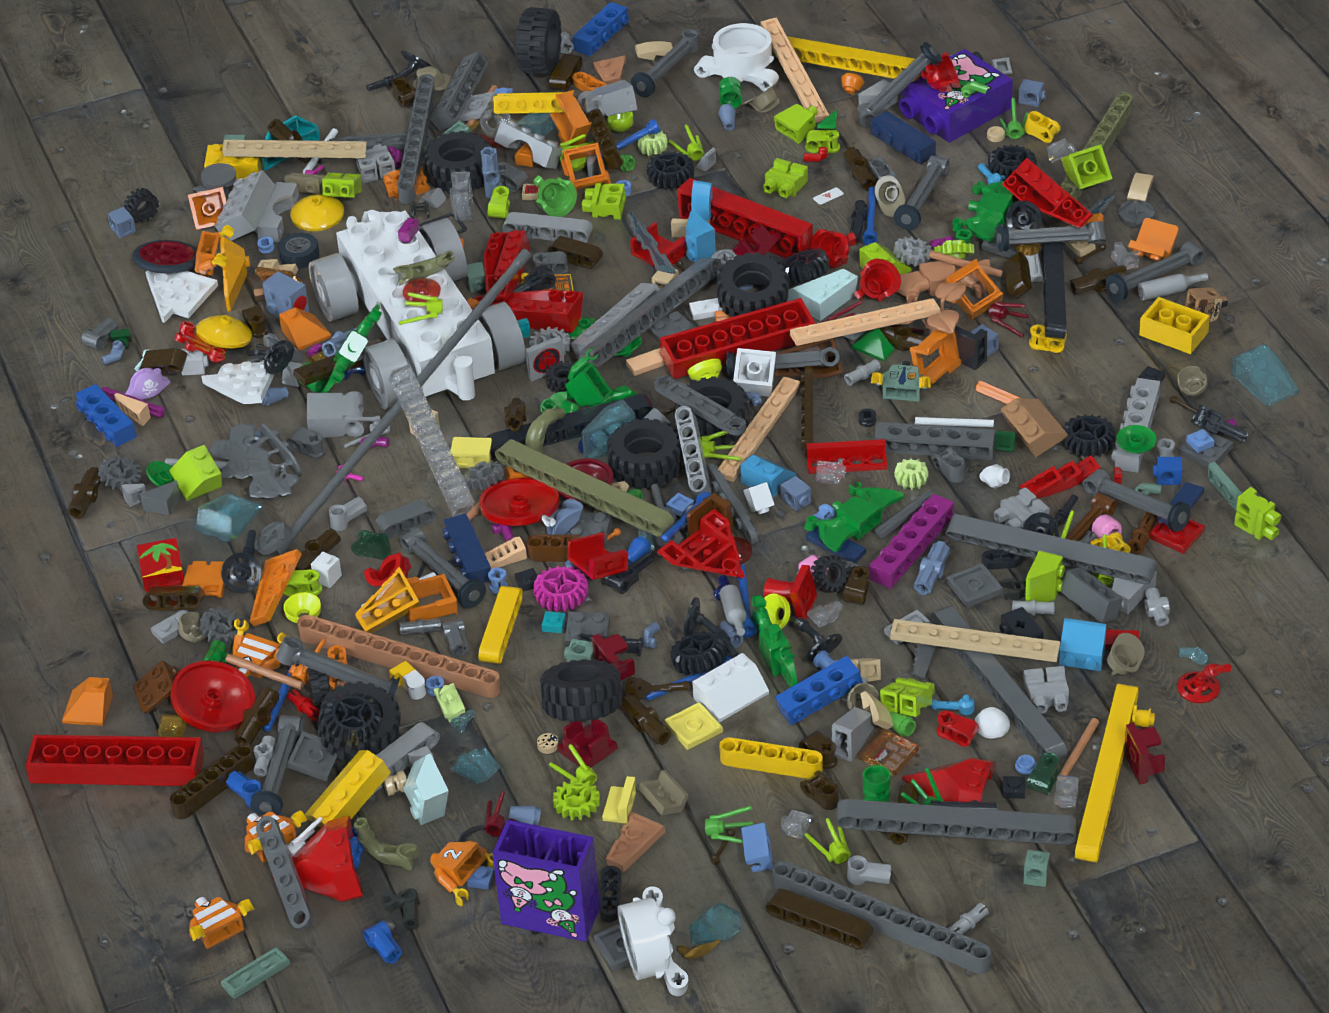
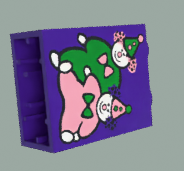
(951, 113)
(546, 880)

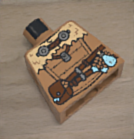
(1206, 301)

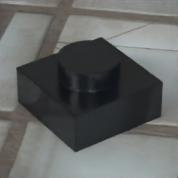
(1152, 374)
(525, 579)
(1013, 787)

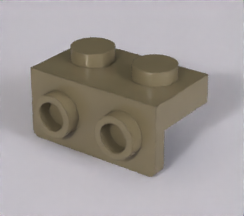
(306, 182)
(664, 794)

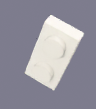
(704, 308)

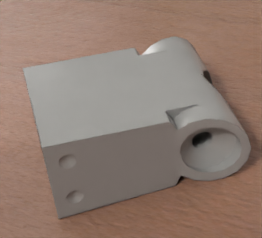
(610, 99)
(330, 412)

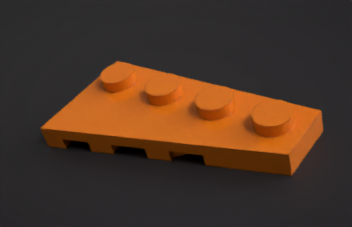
(272, 585)

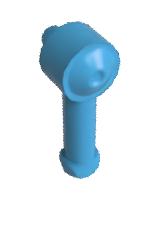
(991, 178)
(965, 705)

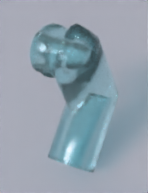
(1194, 653)

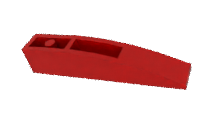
(1035, 186)
(499, 255)
(546, 308)

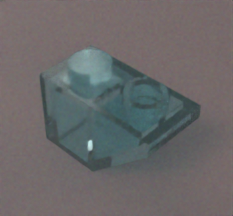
(538, 123)
(476, 765)
(717, 923)

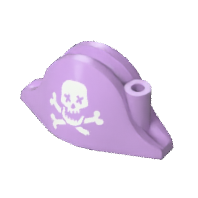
(147, 383)

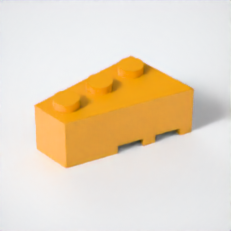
(387, 604)

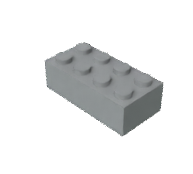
(246, 204)

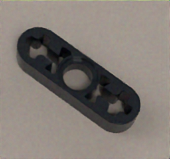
(605, 886)

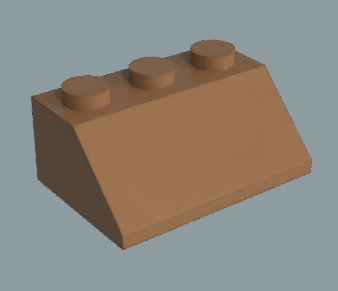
(1033, 424)

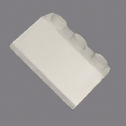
(730, 687)

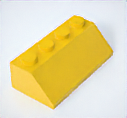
(350, 788)

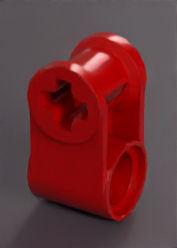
(958, 729)

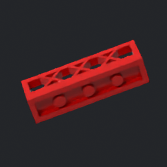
(849, 451)

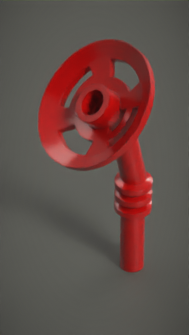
(1200, 685)

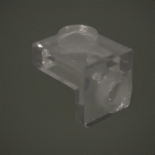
(1060, 149)
(1122, 257)
(830, 472)
(826, 615)
(1066, 791)

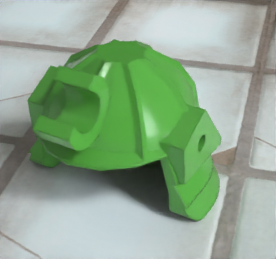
(555, 196)

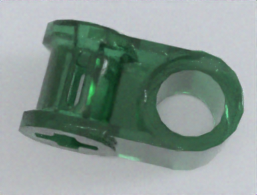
(373, 545)
(1044, 774)

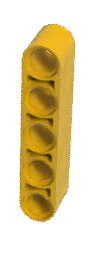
(500, 624)
(770, 758)

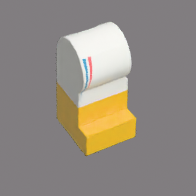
(409, 680)

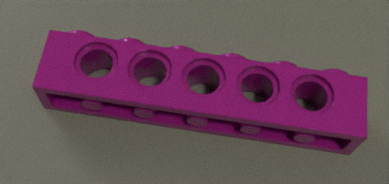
(911, 541)

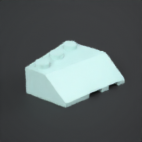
(826, 293)
(426, 790)

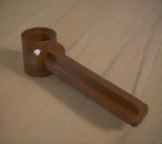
(1100, 506)

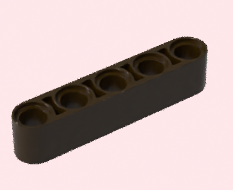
(605, 139)
(211, 781)
(819, 918)

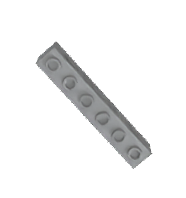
(615, 314)
(1140, 412)

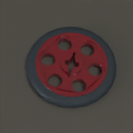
(165, 256)

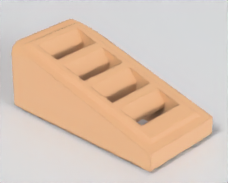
(134, 409)
(511, 552)

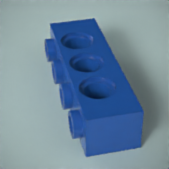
(600, 28)
(105, 415)
(818, 690)

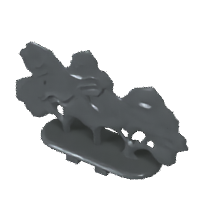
(254, 460)

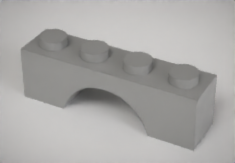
(544, 152)
(282, 199)

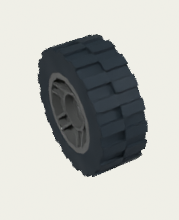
(298, 249)

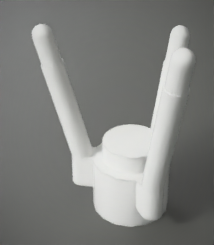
(298, 842)

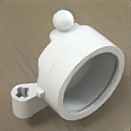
(741, 53)
(646, 939)

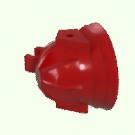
(943, 75)
(834, 244)
(878, 280)
(387, 569)

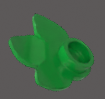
(558, 400)

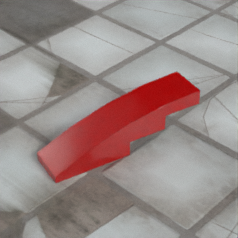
(1059, 480)

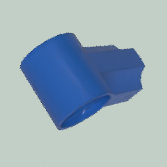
(243, 786)
(381, 939)

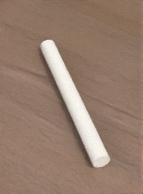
(314, 160)
(954, 422)

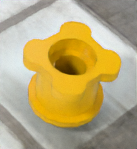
(1143, 718)

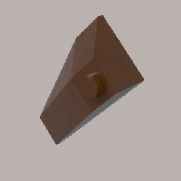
(818, 371)

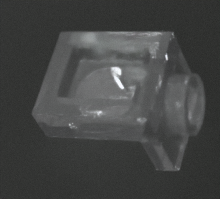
(796, 824)

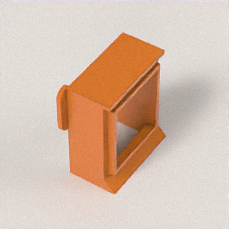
(572, 121)
(579, 152)
(971, 310)
(948, 358)
(429, 587)

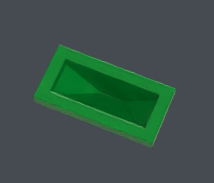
(830, 122)
(874, 345)

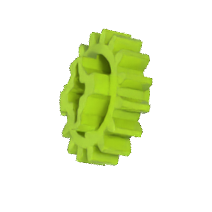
(956, 248)
(576, 799)

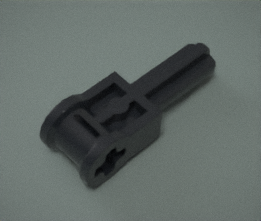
(536, 280)
(1215, 422)
(624, 580)

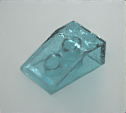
(1263, 375)
(597, 433)
(226, 516)

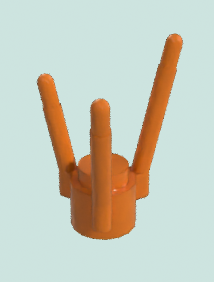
(301, 672)

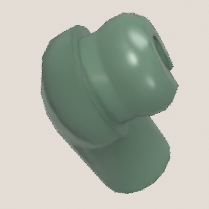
(1147, 488)

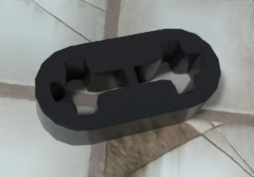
(1000, 558)

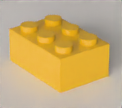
(242, 164)
(1174, 325)

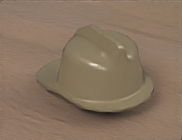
(440, 80)
(765, 101)
(889, 194)
(1125, 654)

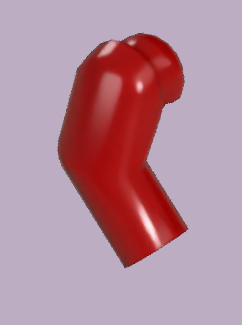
(812, 157)

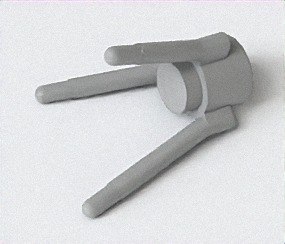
(376, 420)

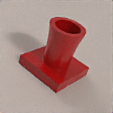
(798, 593)

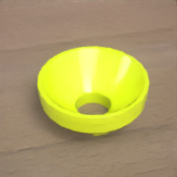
(707, 369)
(302, 603)
(774, 604)

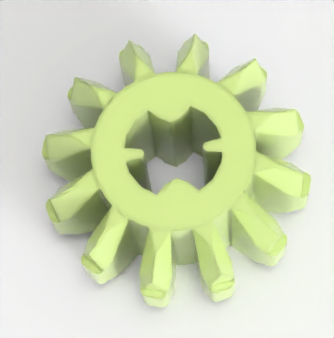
(652, 144)
(911, 473)

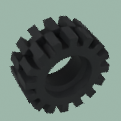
(148, 208)
(554, 376)
(840, 573)
(319, 685)

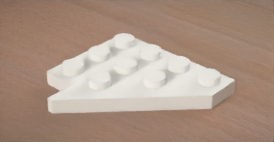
(179, 292)
(241, 382)

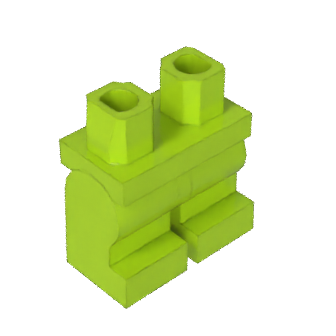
(785, 178)
(342, 185)
(605, 200)
(1257, 515)
(907, 696)

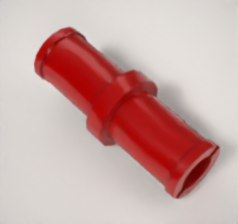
(303, 704)

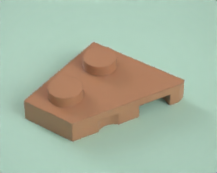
(610, 70)

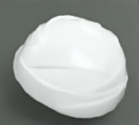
(992, 723)

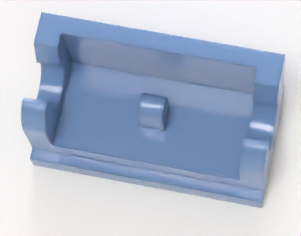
(757, 847)

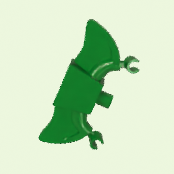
(990, 210)
(352, 347)
(854, 516)
(773, 643)

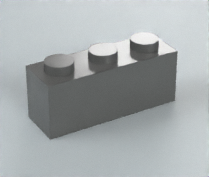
(1091, 595)

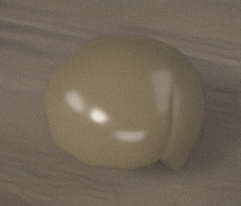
(1192, 381)
(189, 627)
(854, 696)

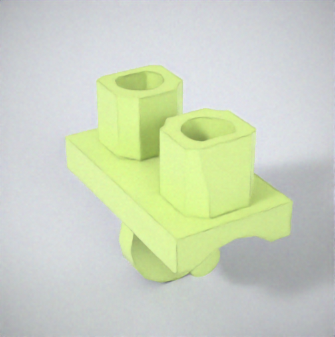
(449, 701)

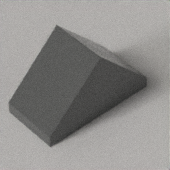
(161, 499)

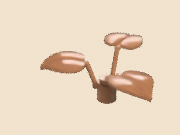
(946, 319)

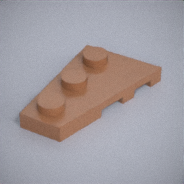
(634, 841)

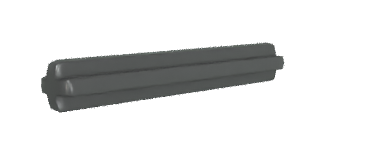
(902, 516)

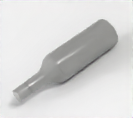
(1168, 285)
(733, 607)

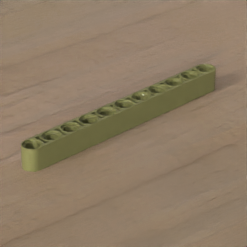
(1105, 133)
(585, 488)

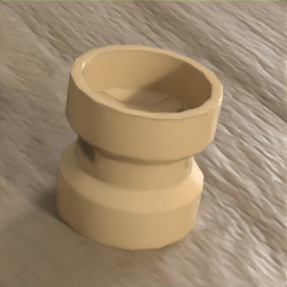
(399, 780)

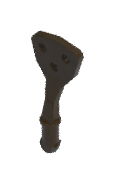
(648, 688)

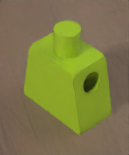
(796, 122)

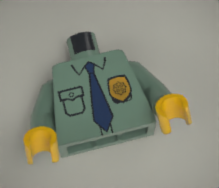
(902, 382)

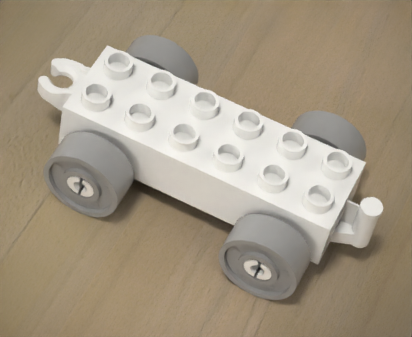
(366, 268)

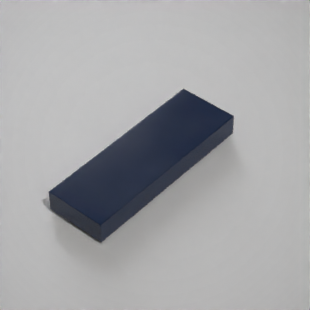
(1188, 494)
(849, 551)

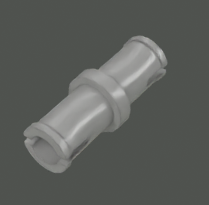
(862, 372)
(1033, 607)
(968, 920)

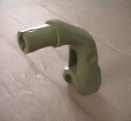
(424, 268)
(537, 430)
(393, 855)

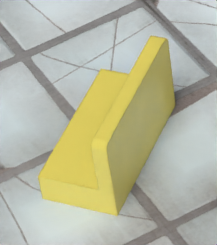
(470, 451)
(620, 802)

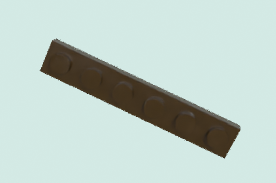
(323, 368)
(807, 406)

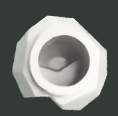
(995, 476)

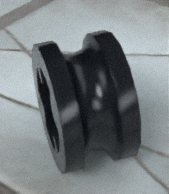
(867, 417)

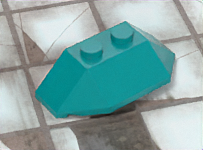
(307, 130)

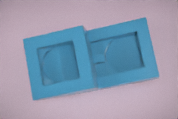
(702, 199)

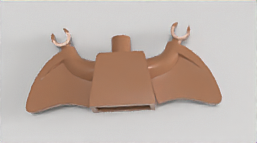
(933, 275)

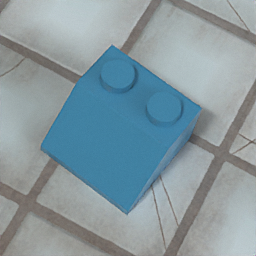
(699, 238)
(760, 470)
(1083, 644)

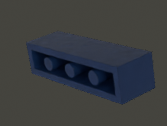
(903, 137)
(466, 548)

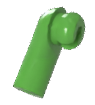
(972, 87)

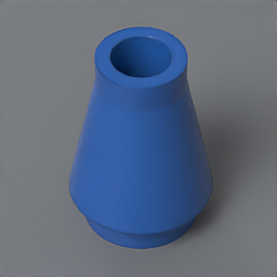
(638, 548)

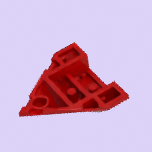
(707, 549)
(957, 781)
(327, 862)

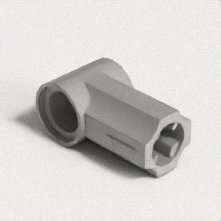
(342, 514)
(860, 871)

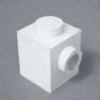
(195, 363)
(759, 498)
(328, 569)

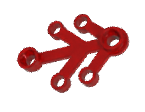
(194, 343)

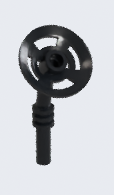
(414, 63)
(1023, 215)
(275, 355)
(1054, 523)
(242, 568)
(695, 618)
(820, 642)

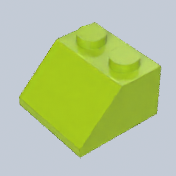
(1087, 167)
(876, 251)
(196, 473)
(1045, 577)

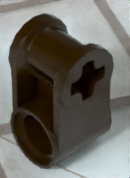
(403, 91)
(255, 321)
(857, 586)
(827, 748)
(821, 790)

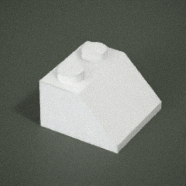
(755, 370)

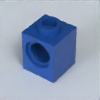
(1168, 470)

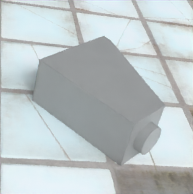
(1131, 592)
(851, 733)

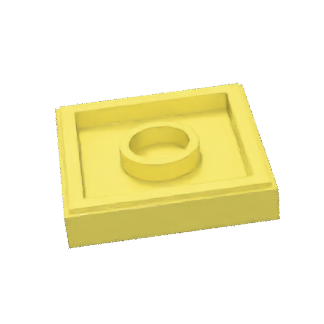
(693, 725)

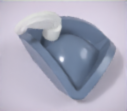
(563, 519)

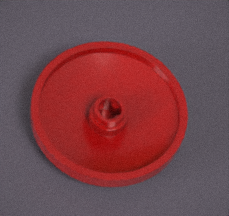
(518, 501)
(212, 696)

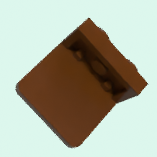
(715, 502)
(155, 686)

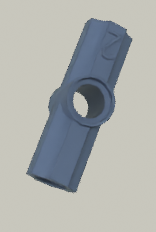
(490, 170)
(332, 346)
(931, 568)

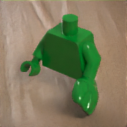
(589, 387)

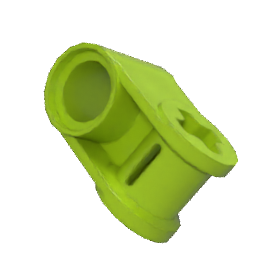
(822, 138)
(499, 203)
(302, 581)

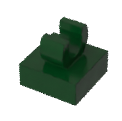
(123, 335)
(1005, 440)

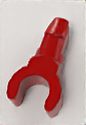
(1117, 475)

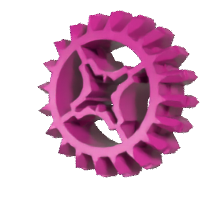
(561, 588)

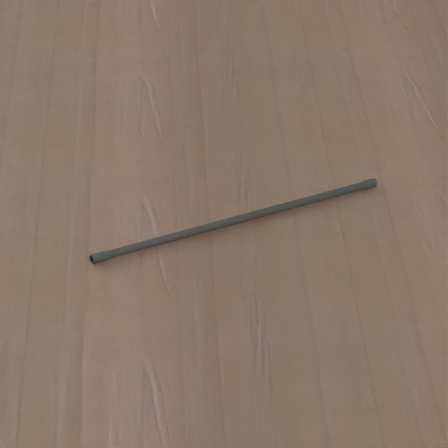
(517, 264)

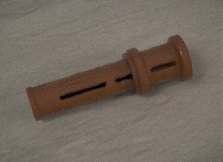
(1141, 541)

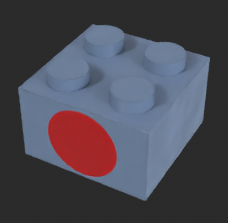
(284, 294)

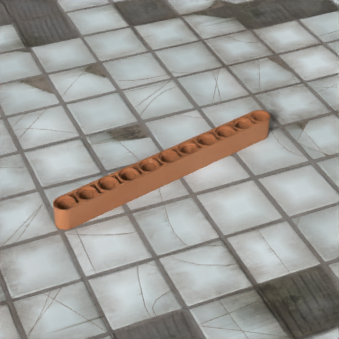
(392, 653)

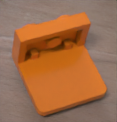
(1155, 239)

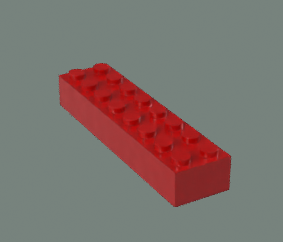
(739, 216)
(757, 330)
(114, 760)

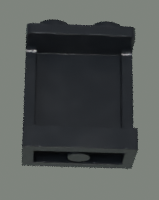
(971, 347)

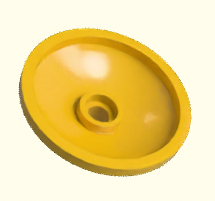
(317, 212)
(224, 332)

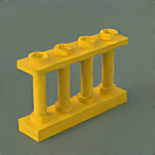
(526, 103)

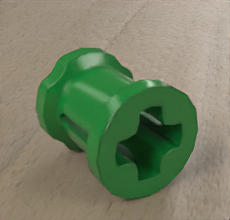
(964, 234)

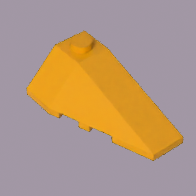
(234, 270)

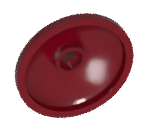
(592, 467)

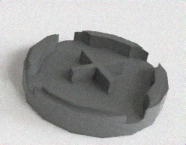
(218, 176)
(1134, 213)
(272, 538)

